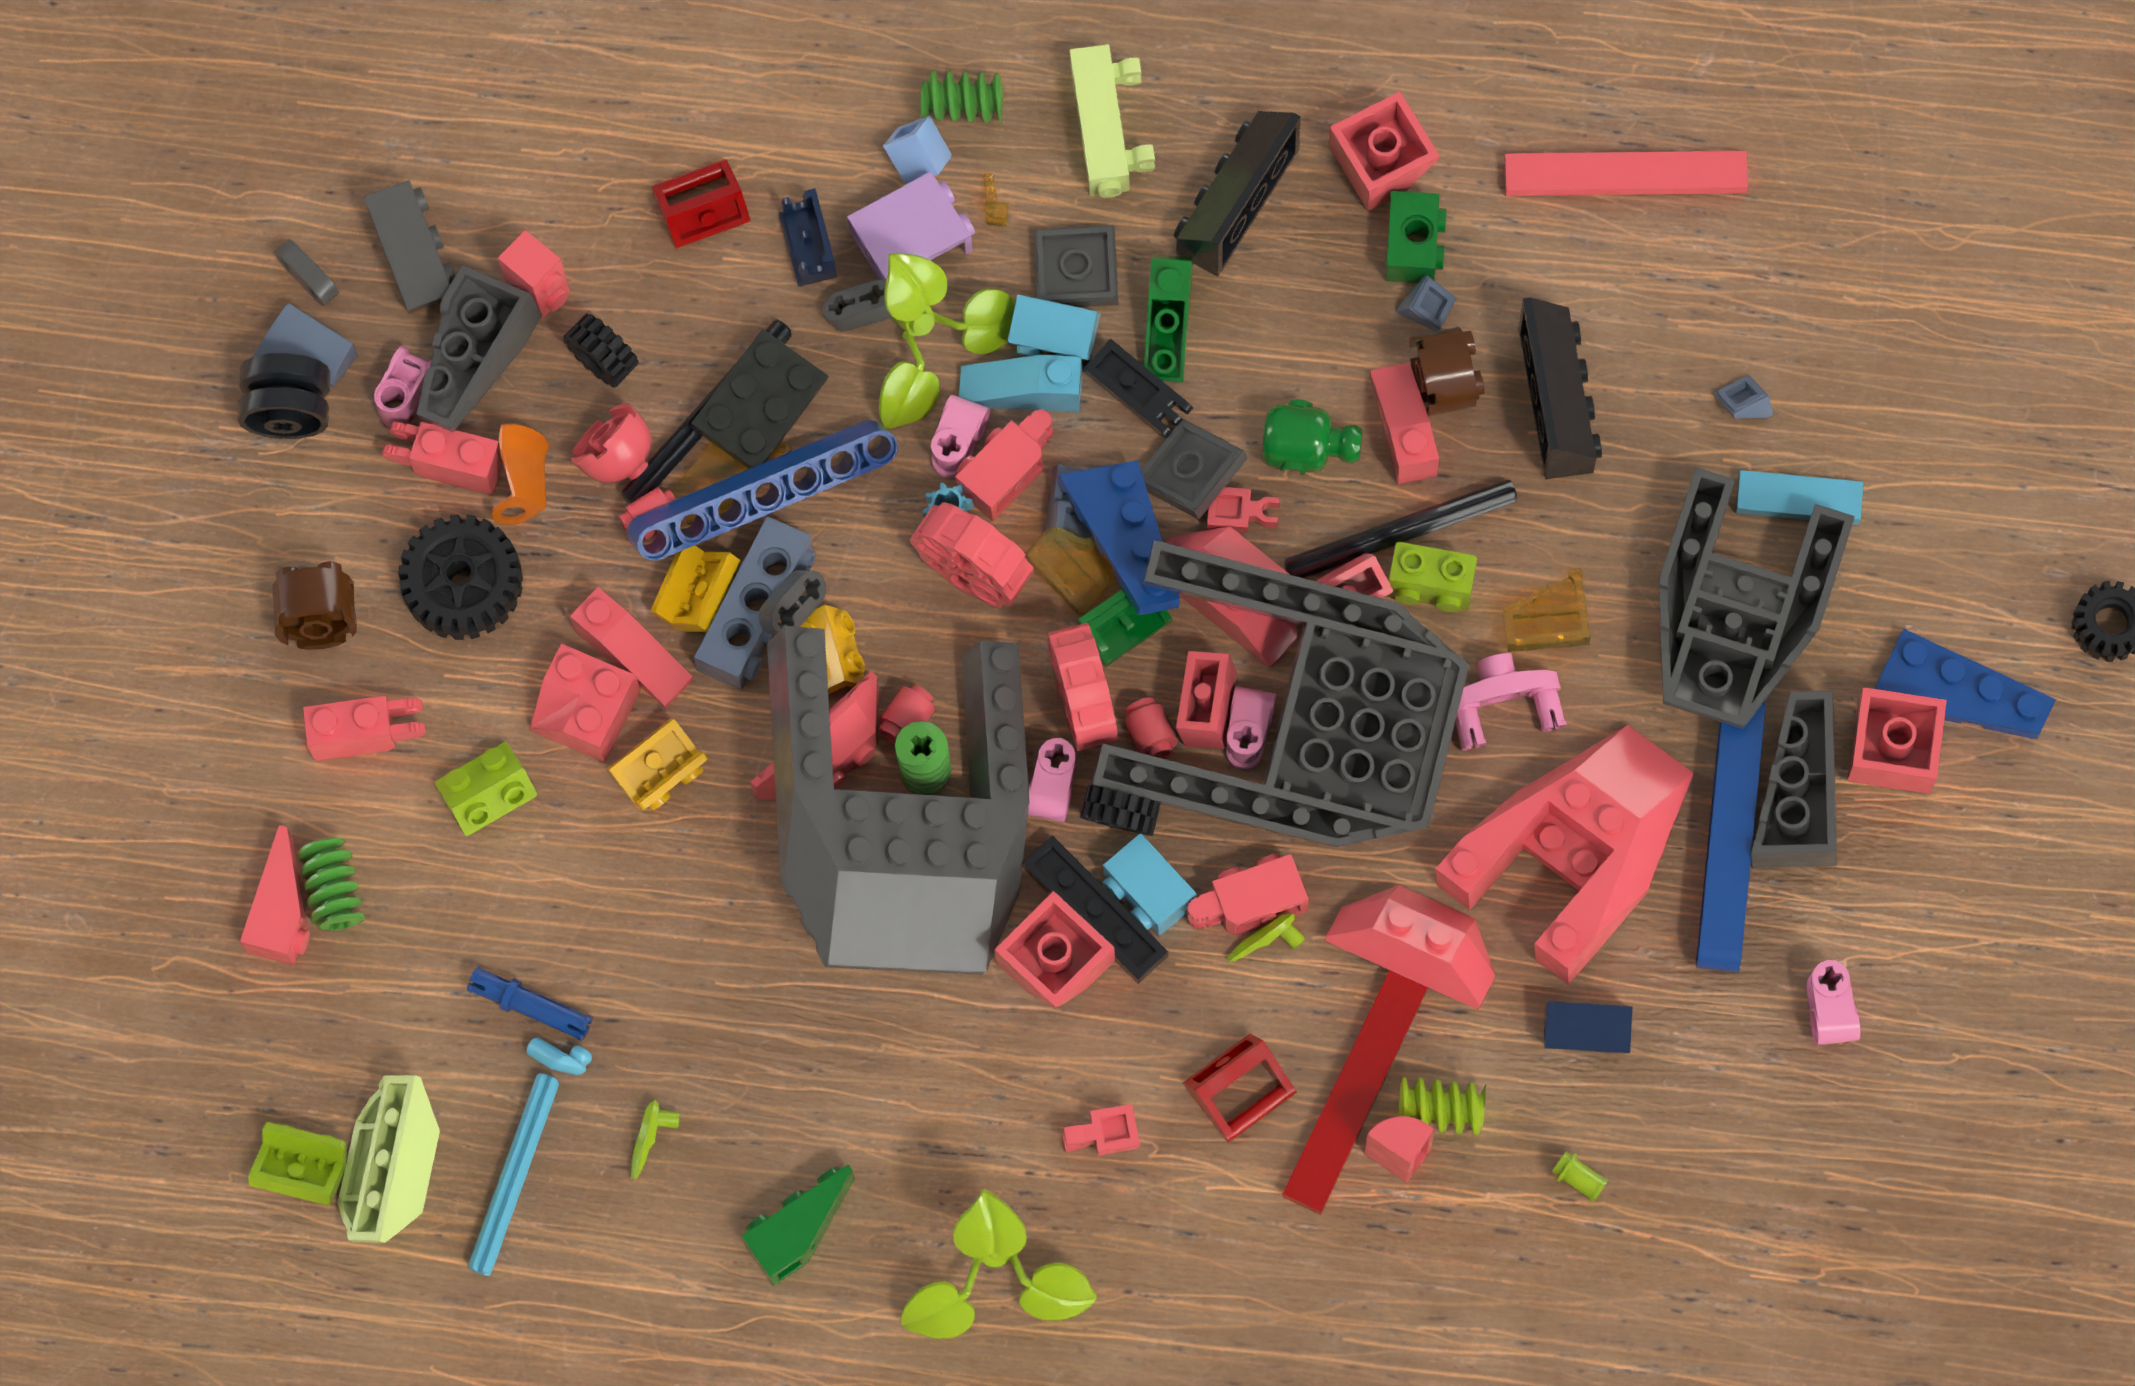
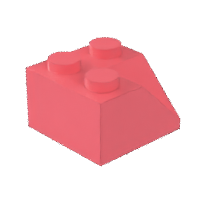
(1382, 149)
(584, 702)
(1896, 740)
(1054, 953)

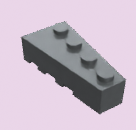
(1800, 800)

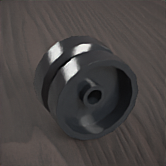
(284, 396)

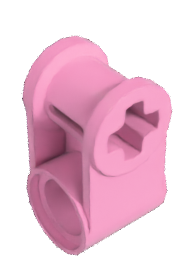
(402, 382)
(959, 431)
(1249, 722)
(1052, 787)
(1832, 1012)

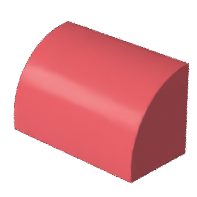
(1400, 1145)

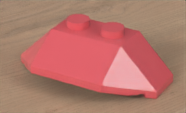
(1258, 634)
(852, 736)
(1418, 942)

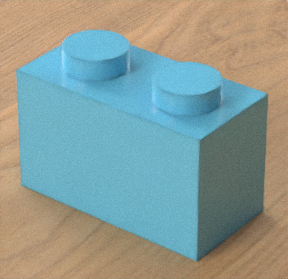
(1053, 328)
(1147, 885)

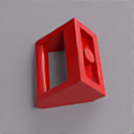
(705, 213)
(1229, 1068)

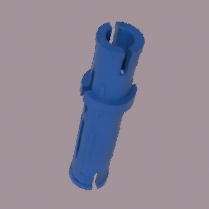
(529, 1003)

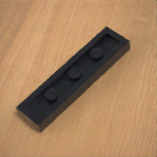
(1061, 872)

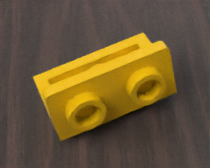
(694, 588)
(843, 660)
(657, 766)

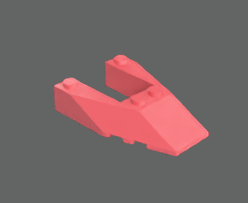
(1594, 825)

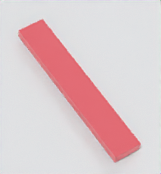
(1626, 173)

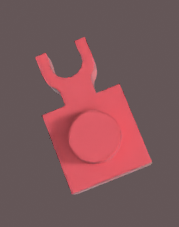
(1235, 509)

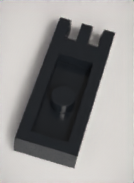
(1136, 387)

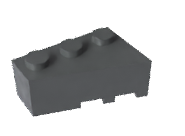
(410, 245)

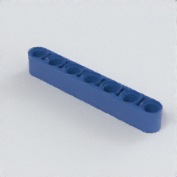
(743, 487)
(1730, 845)

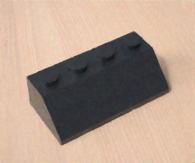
(1239, 189)
(1557, 389)

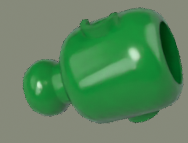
(1302, 438)

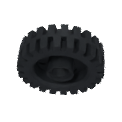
(468, 605)

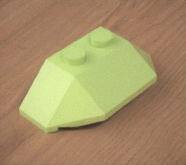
(389, 1161)

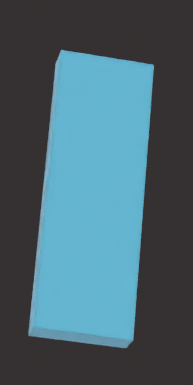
(1796, 495)

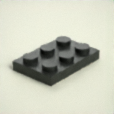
(759, 401)

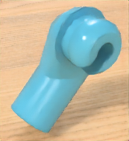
(558, 1060)

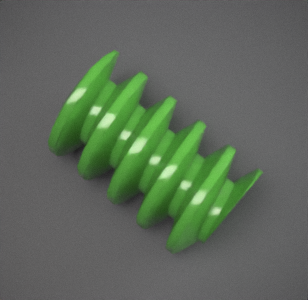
(962, 97)
(923, 758)
(328, 885)

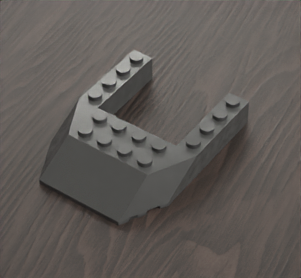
(1357, 723)
(900, 873)

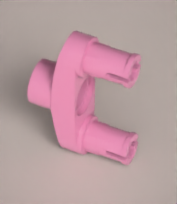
(1502, 683)

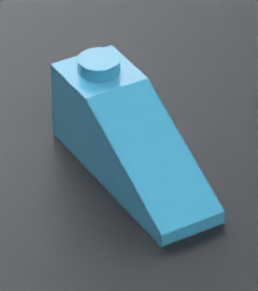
(1025, 383)

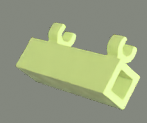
(1100, 120)

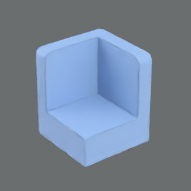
(917, 149)

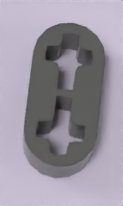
(306, 272)
(856, 306)
(789, 598)

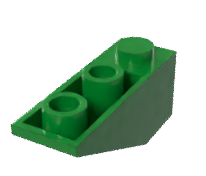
(1168, 316)
(793, 1233)

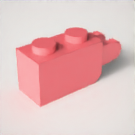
(448, 456)
(1005, 464)
(359, 726)
(1250, 896)

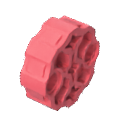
(972, 555)
(1082, 686)

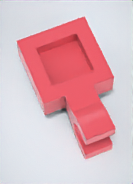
(1110, 1130)

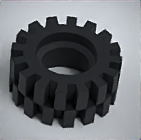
(600, 350)
(2086, 626)
(1120, 810)

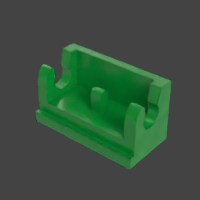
(1120, 628)

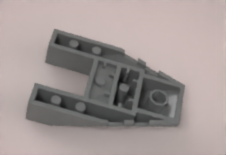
(1732, 624)

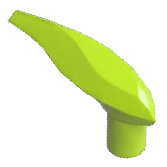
(1266, 934)
(647, 1134)

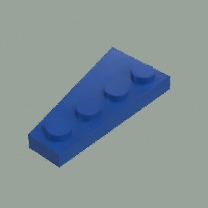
(1123, 523)
(1971, 690)

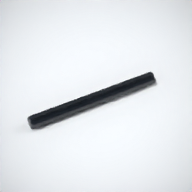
(683, 438)
(1401, 529)

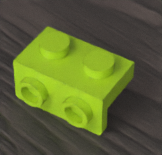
(1432, 577)
(486, 788)
(299, 1163)

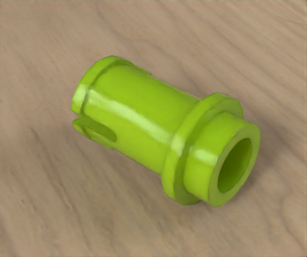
(1579, 1176)

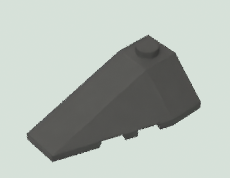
(476, 340)

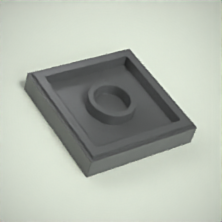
(1077, 265)
(1191, 468)

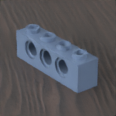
(773, 545)

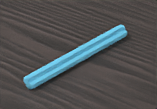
(513, 1174)

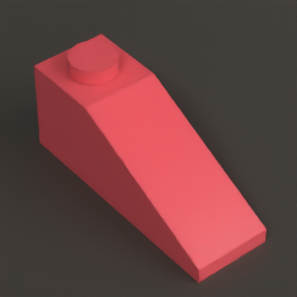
(1405, 423)
(630, 647)
(277, 914)

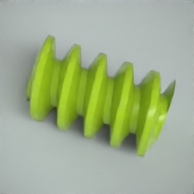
(1443, 1106)

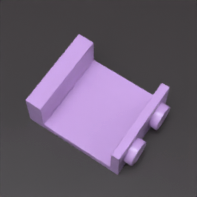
(910, 221)

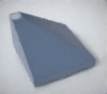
(1427, 304)
(1745, 399)

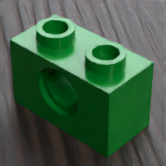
(1414, 214)

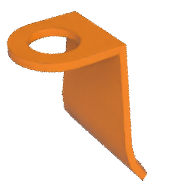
(524, 462)

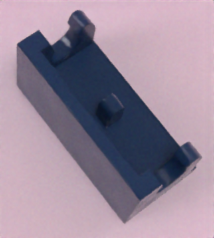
(807, 239)
(1588, 1027)

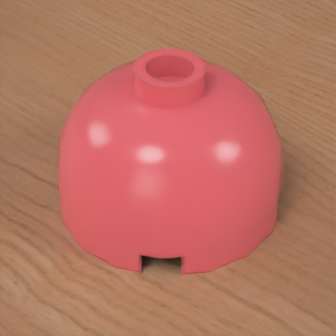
(614, 448)

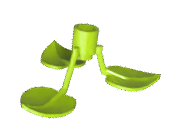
(909, 292)
(993, 1235)

